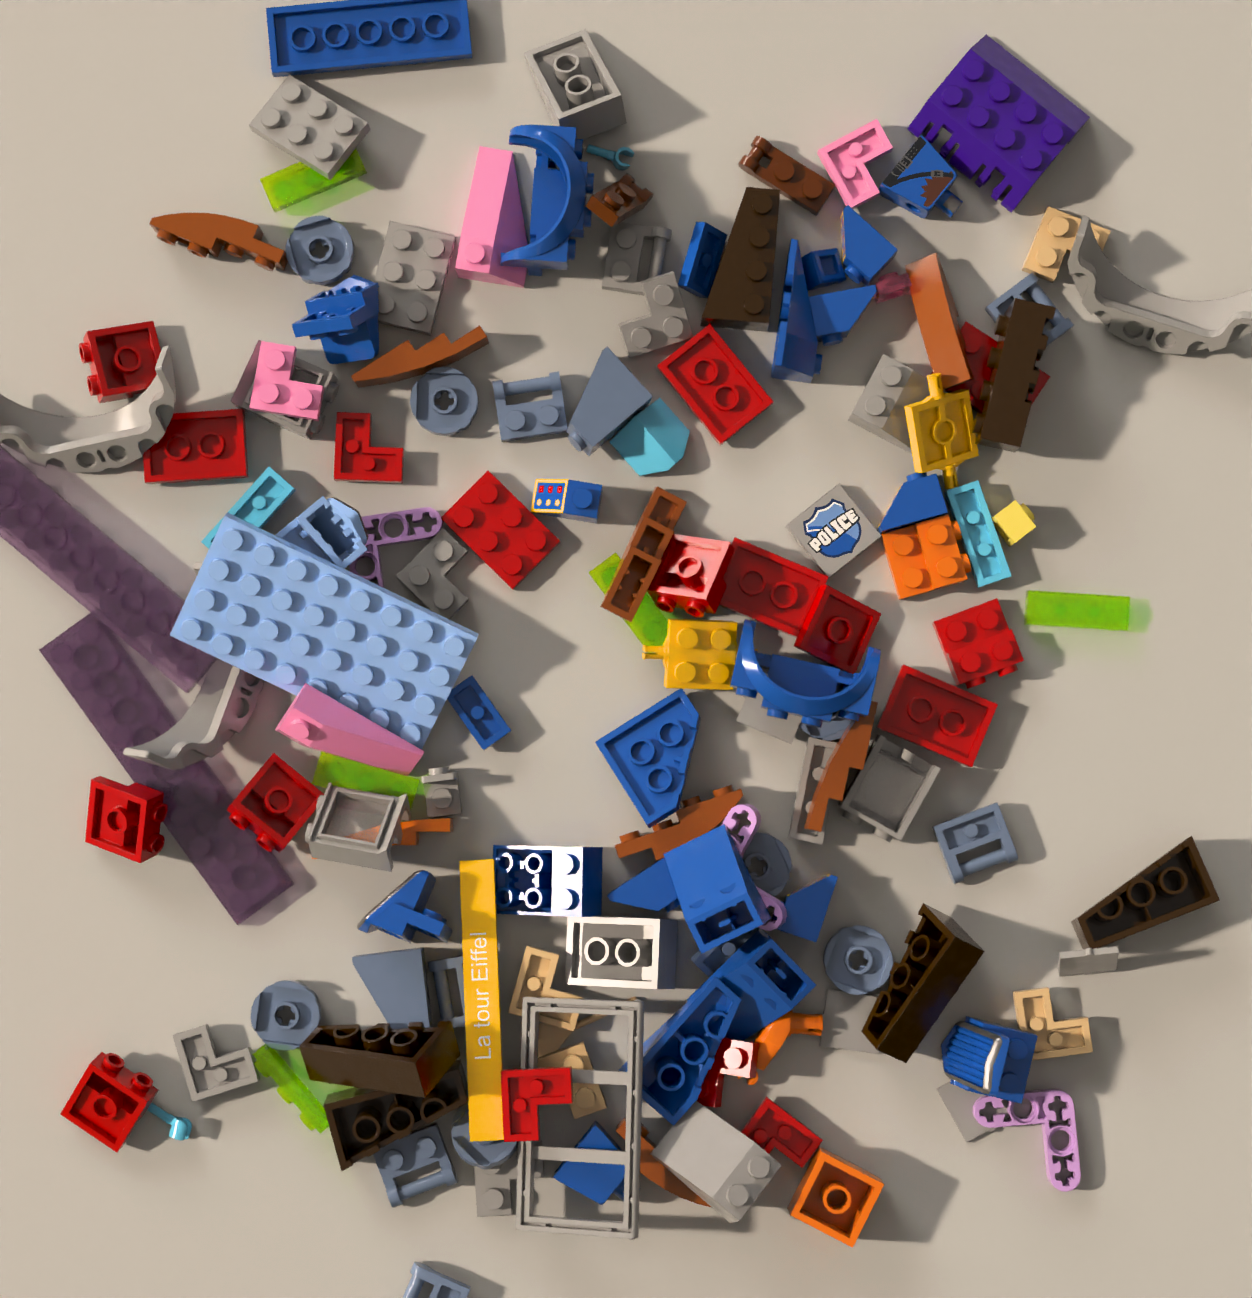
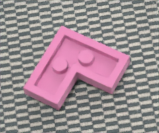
(847, 159)
(275, 390)

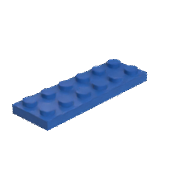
(366, 34)

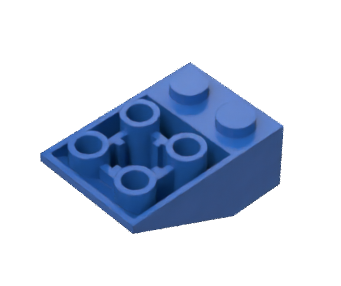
(548, 880)
(715, 889)
(764, 981)

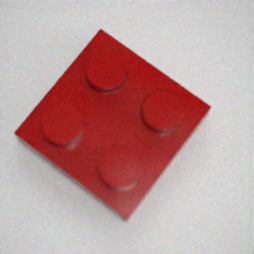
(837, 629)

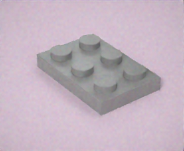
(309, 127)
(412, 276)

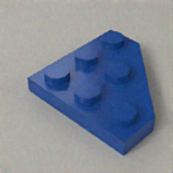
(654, 755)

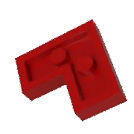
(356, 458)
(732, 1058)
(524, 1092)
(777, 1128)

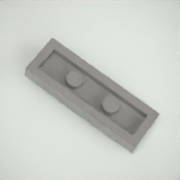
(814, 762)

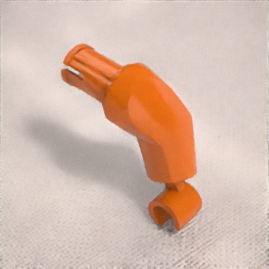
(773, 1036)

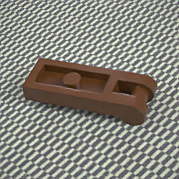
(787, 175)
(619, 201)

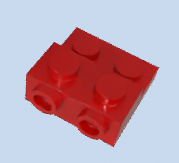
(120, 360)
(691, 575)
(978, 643)
(274, 804)
(125, 819)
(109, 1100)

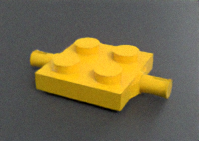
(941, 431)
(697, 653)

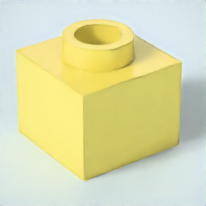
(1014, 522)

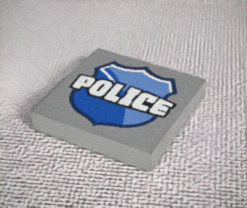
(833, 531)

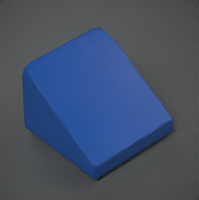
(822, 268)

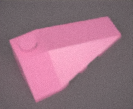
(492, 221)
(334, 728)

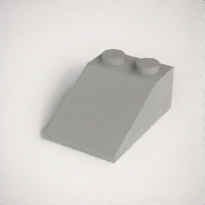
(576, 85)
(884, 398)
(621, 952)
(716, 1161)

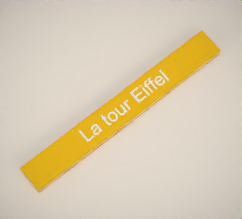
(481, 999)

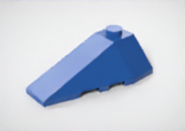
(796, 336)
(685, 1049)

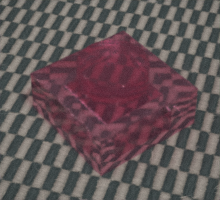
(892, 286)

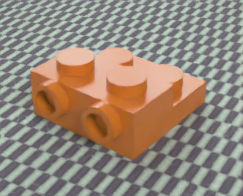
(926, 556)

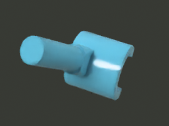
(612, 155)
(180, 1126)

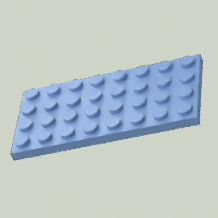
(323, 626)

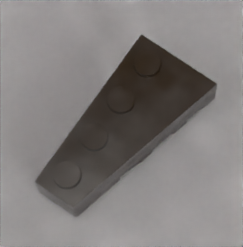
(745, 274)
(1012, 375)
(1155, 895)
(922, 984)
(381, 1057)
(371, 1119)

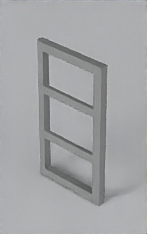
(630, 1157)

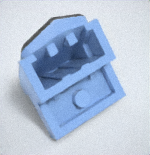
(329, 531)

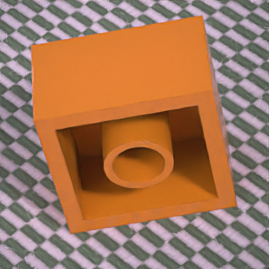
(835, 1196)

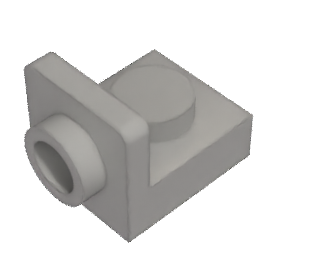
(441, 792)

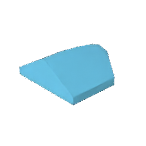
(652, 440)

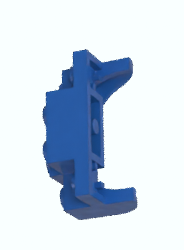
(557, 198)
(802, 686)

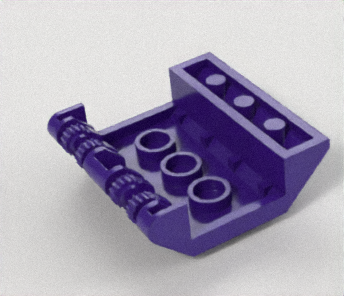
(999, 119)

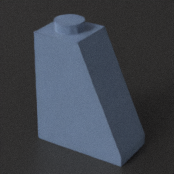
(606, 404)
(397, 985)

